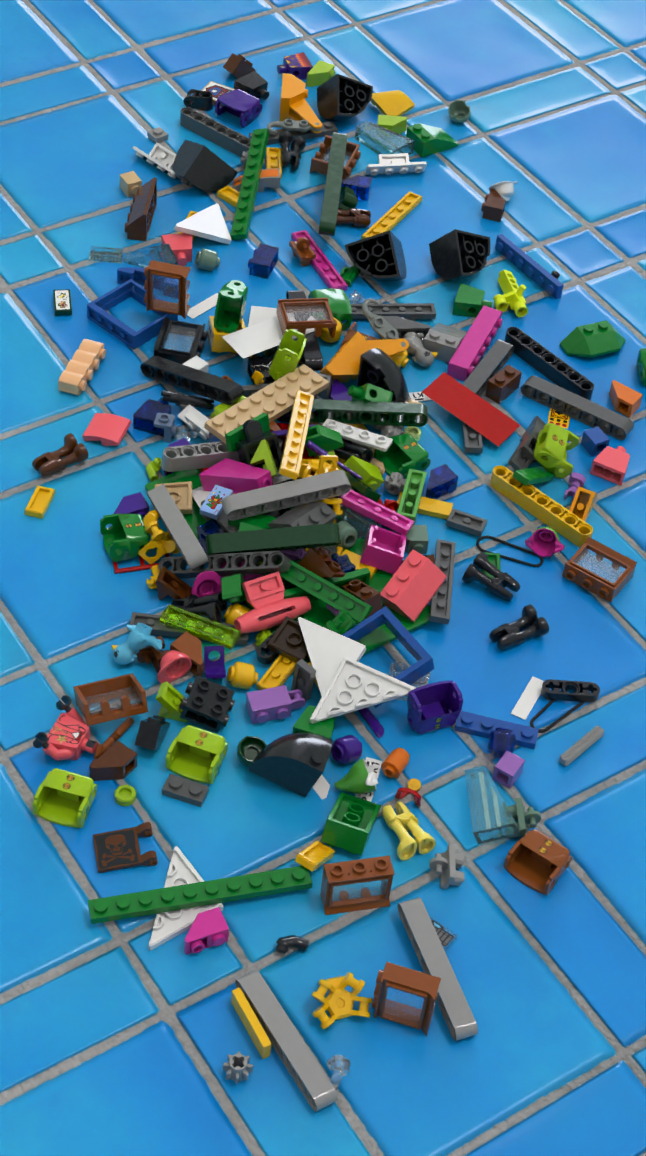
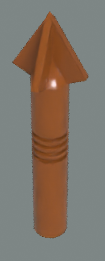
(100, 749)

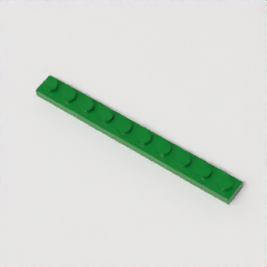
(249, 184)
(199, 894)

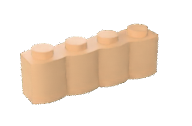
(81, 367)

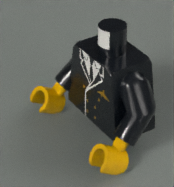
(258, 370)

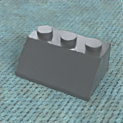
(305, 514)

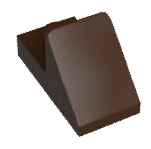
(171, 585)

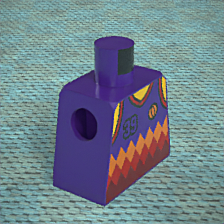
(295, 64)

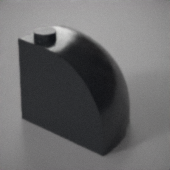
(342, 98)
(202, 167)
(459, 254)
(379, 256)
(382, 371)
(294, 761)

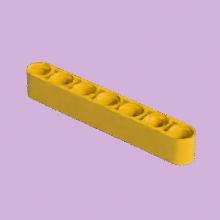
(541, 506)

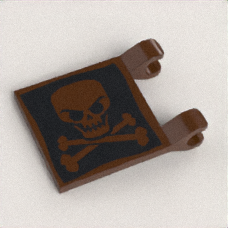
(121, 848)

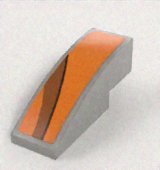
(268, 178)

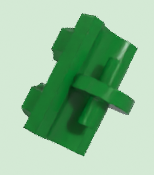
(341, 623)

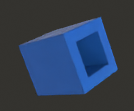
(594, 441)

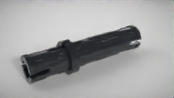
(180, 398)

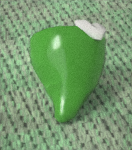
(359, 779)

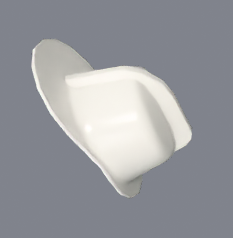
(504, 188)

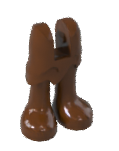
(354, 216)
(51, 462)

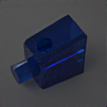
(145, 416)

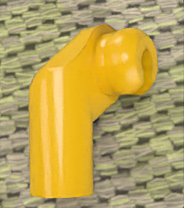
(152, 582)

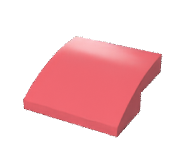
(107, 429)

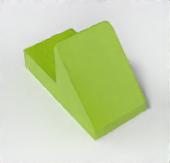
(262, 455)
(170, 701)

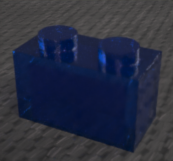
(263, 261)

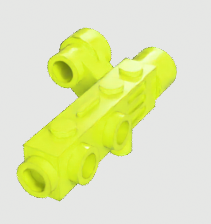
(512, 295)

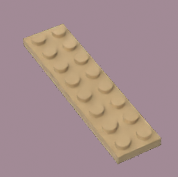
(273, 400)

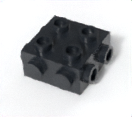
(207, 704)

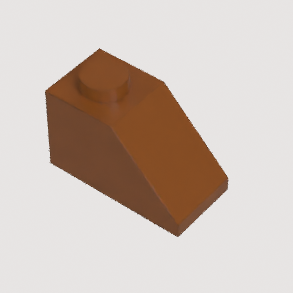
(192, 647)

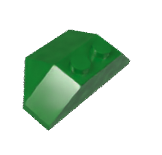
(593, 340)

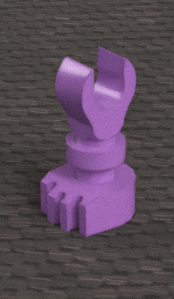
(574, 481)

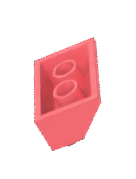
(412, 586)

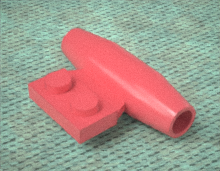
(269, 605)

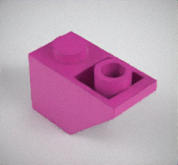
(206, 931)

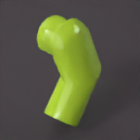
(152, 469)

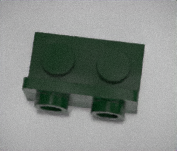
(363, 489)

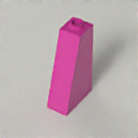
(235, 476)

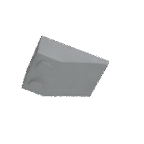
(443, 340)

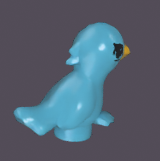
(137, 639)

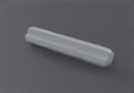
(581, 745)

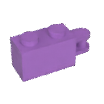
(272, 703)

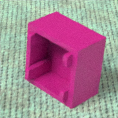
(383, 549)

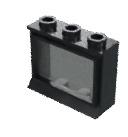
(180, 340)

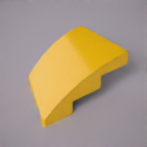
(392, 102)

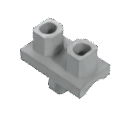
(445, 866)

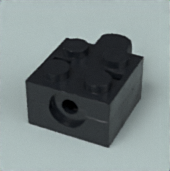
(254, 434)

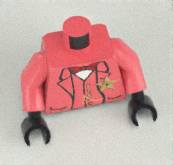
(68, 735)

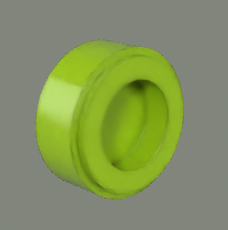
(125, 795)

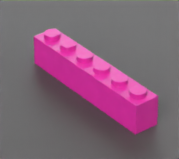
(475, 343)

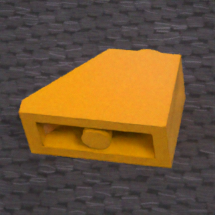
(583, 503)

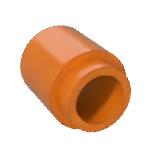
(395, 763)

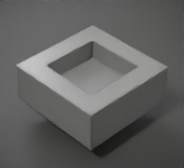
(157, 135)

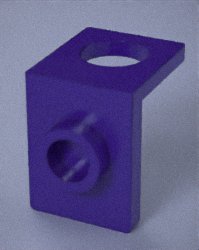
(214, 669)

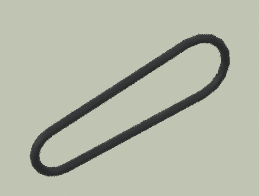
(512, 545)
(558, 720)

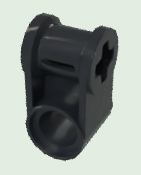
(201, 100)

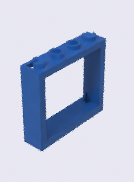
(97, 313)
(385, 616)

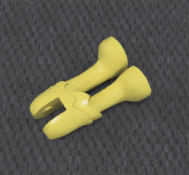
(400, 824)

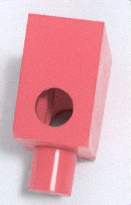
(181, 246)
(611, 464)

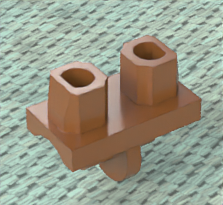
(302, 250)

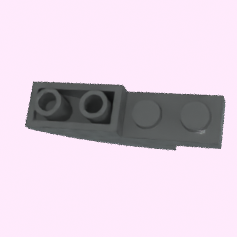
(525, 451)

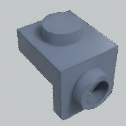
(167, 422)

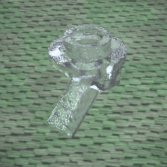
(356, 297)
(180, 433)
(340, 1066)

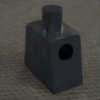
(253, 84)

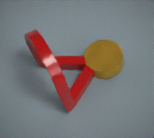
(413, 787)

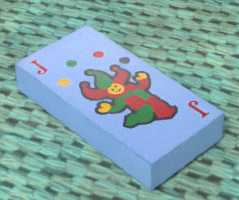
(212, 506)

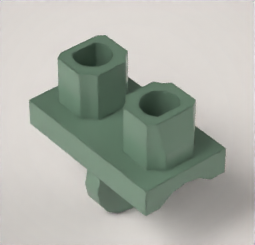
(524, 818)

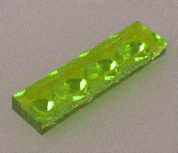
(200, 626)

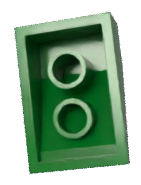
(429, 139)
(350, 823)

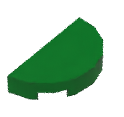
(349, 274)

